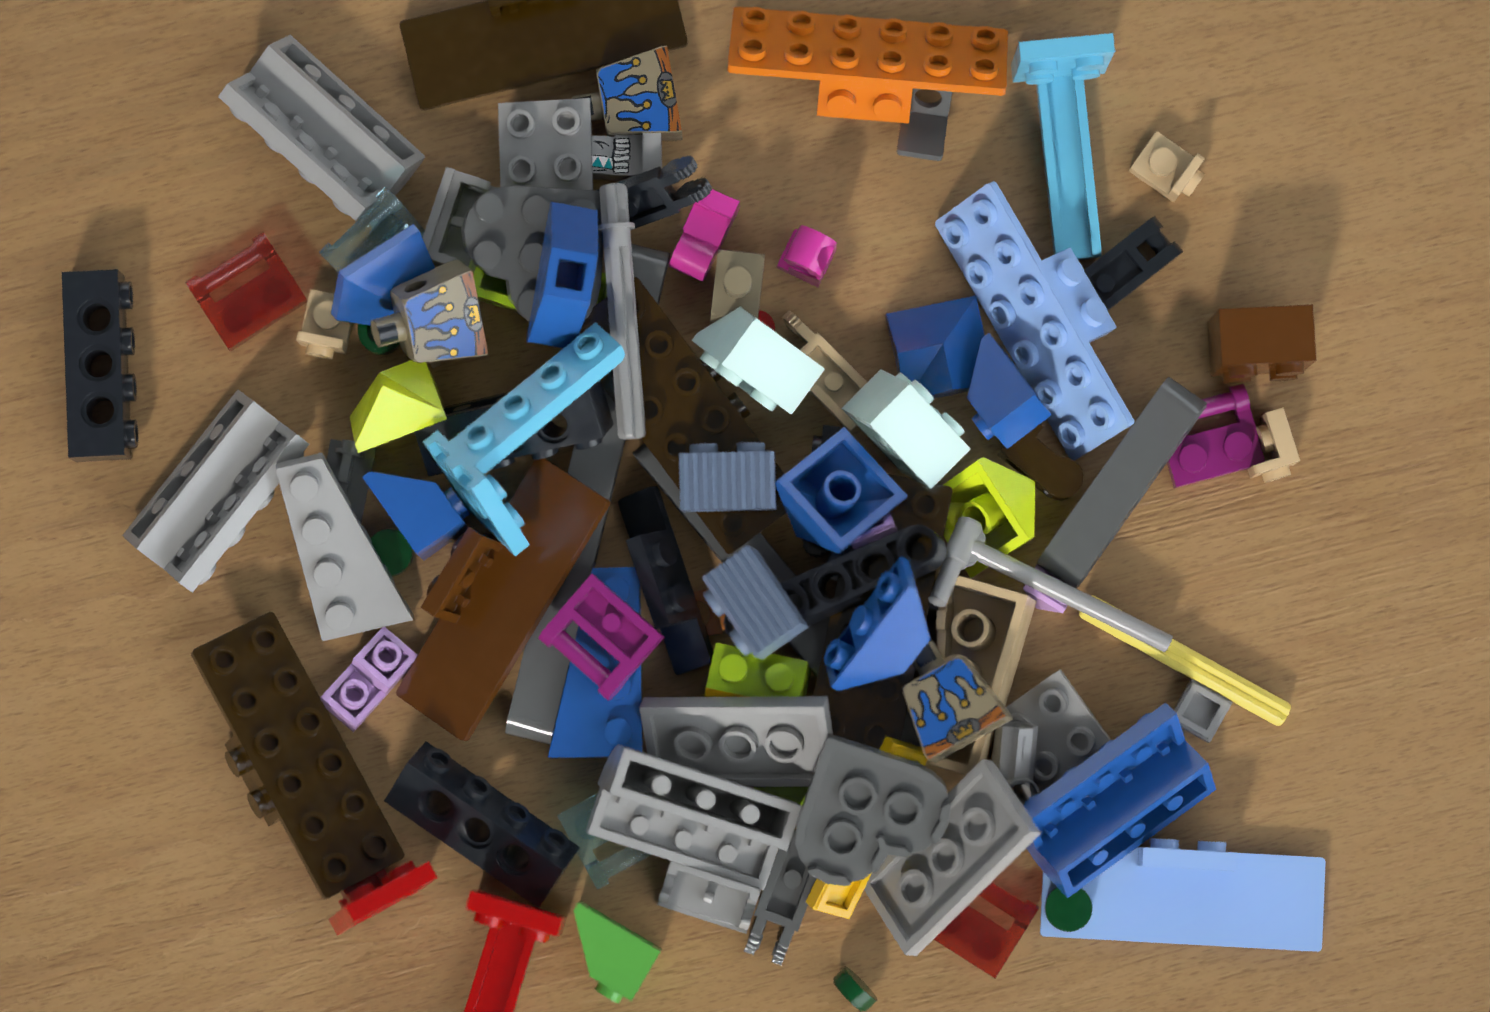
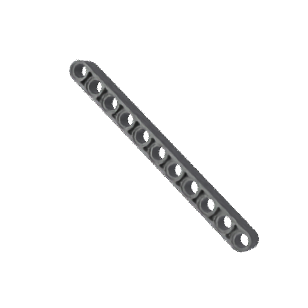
(544, 668)

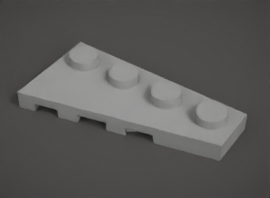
(340, 565)

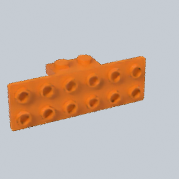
(868, 62)

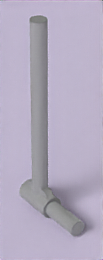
(968, 546)

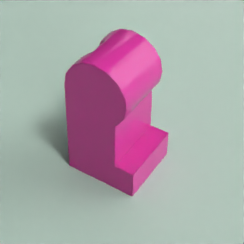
(704, 234)
(807, 255)

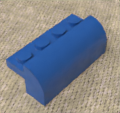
(1116, 800)

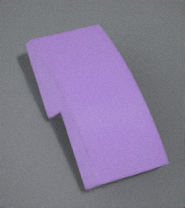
(368, 679)

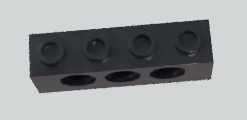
(82, 295)
(586, 419)
(482, 823)

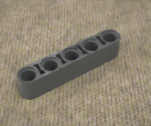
(1122, 483)

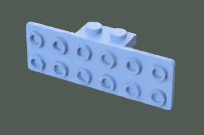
(1042, 315)
(1204, 899)

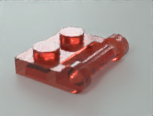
(254, 304)
(981, 939)

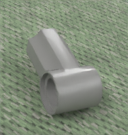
(1015, 756)

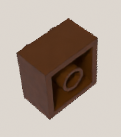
(1261, 342)

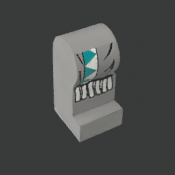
(625, 155)

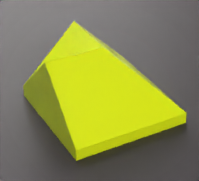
(397, 405)
(998, 501)

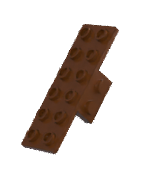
(496, 600)

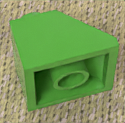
(613, 953)

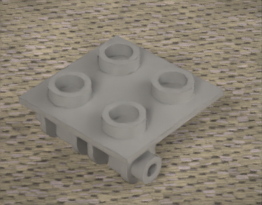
(546, 144)
(1065, 727)

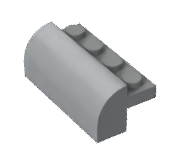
(322, 127)
(214, 491)
(691, 817)

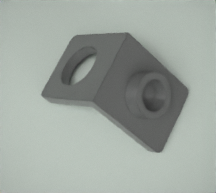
(926, 128)

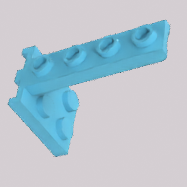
(1059, 75)
(513, 422)

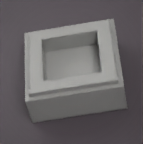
(1201, 710)

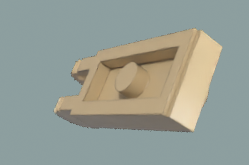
(839, 379)

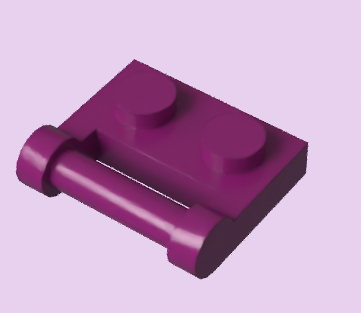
(1219, 449)
(610, 624)

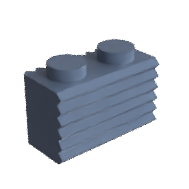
(727, 479)
(754, 603)

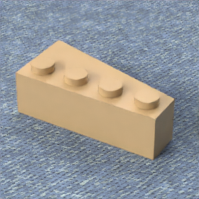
(990, 631)

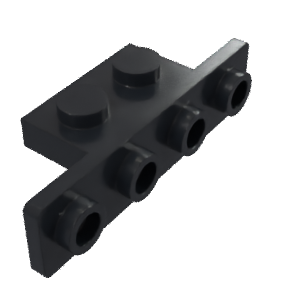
(665, 580)

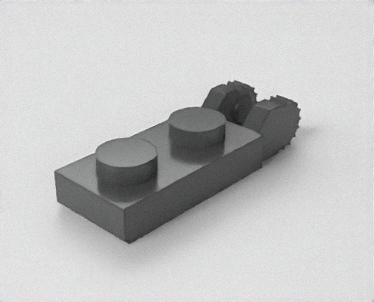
(782, 901)

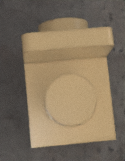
(1168, 168)
(320, 330)
(1278, 440)

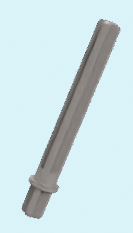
(622, 309)

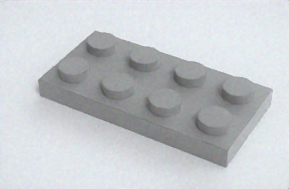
(740, 737)
(933, 886)

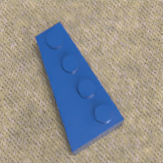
(585, 720)

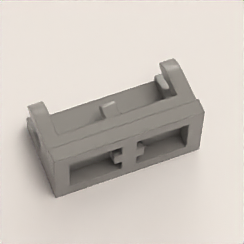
(444, 227)
(708, 897)

